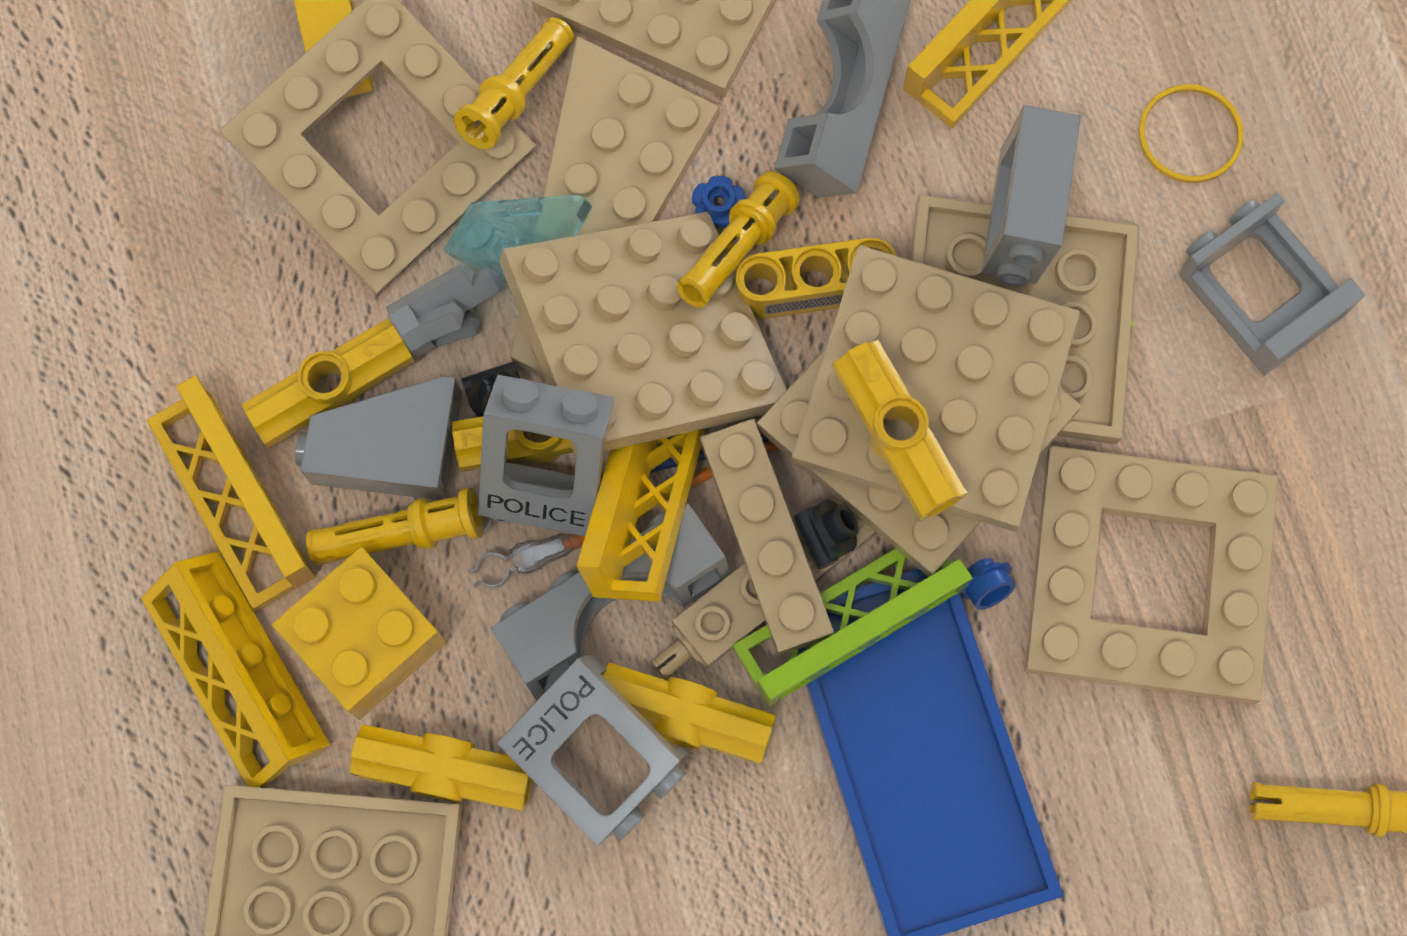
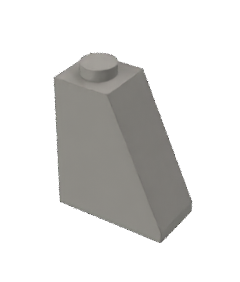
(385, 442)

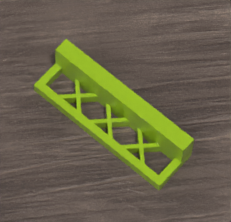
(862, 633)

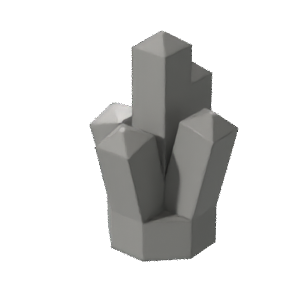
(440, 309)

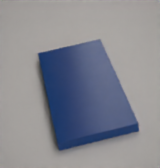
(930, 775)

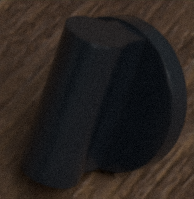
(480, 385)
(828, 531)

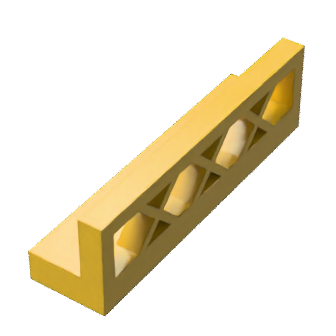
(956, 39)
(246, 483)
(620, 504)
(238, 661)

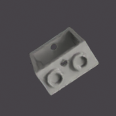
(1031, 195)

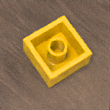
(359, 633)

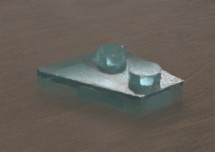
(511, 223)

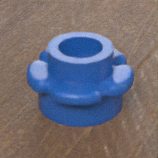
(717, 187)
(989, 583)

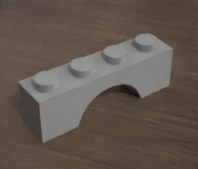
(831, 148)
(551, 630)

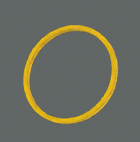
(1201, 89)

